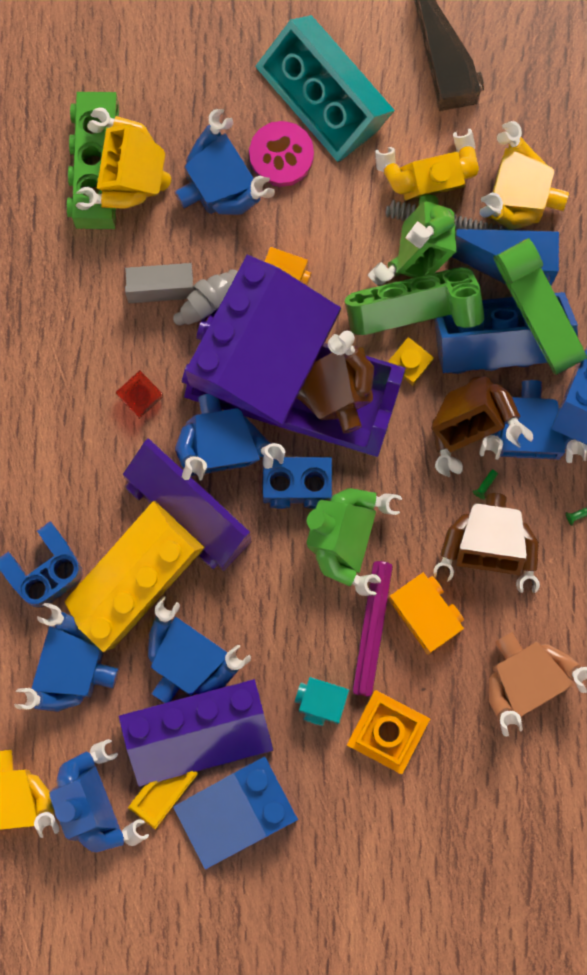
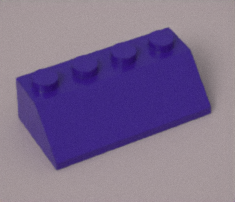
(160, 480)
(196, 733)

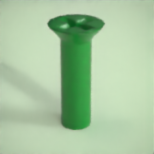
(480, 492)
(571, 517)

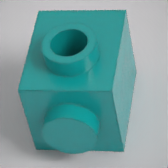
(321, 701)

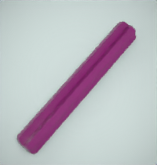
(372, 630)

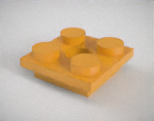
(366, 733)

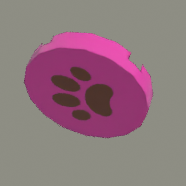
(281, 153)

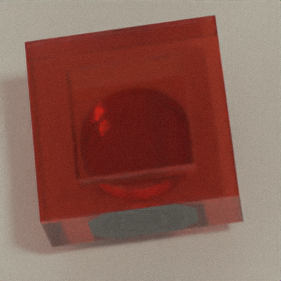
(139, 394)

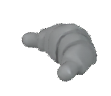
(205, 298)

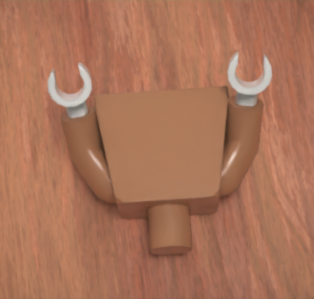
(529, 679)

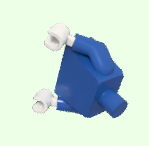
(219, 174)
(537, 416)
(222, 441)
(187, 657)
(67, 667)
(85, 807)

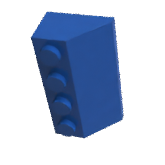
(496, 342)

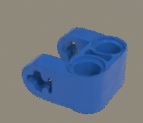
(46, 572)

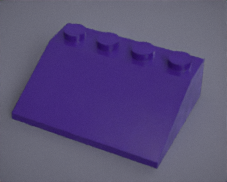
(262, 341)

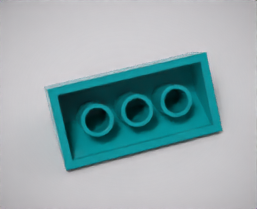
(324, 87)

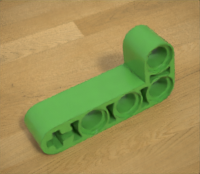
(417, 300)
(539, 305)

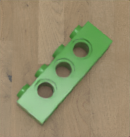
(83, 146)

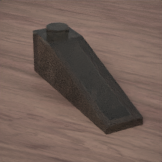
(449, 62)

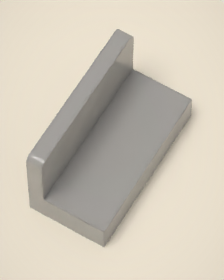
(159, 283)

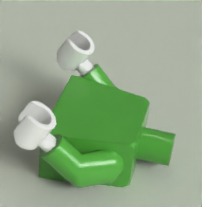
(425, 242)
(342, 532)

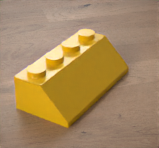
(132, 577)

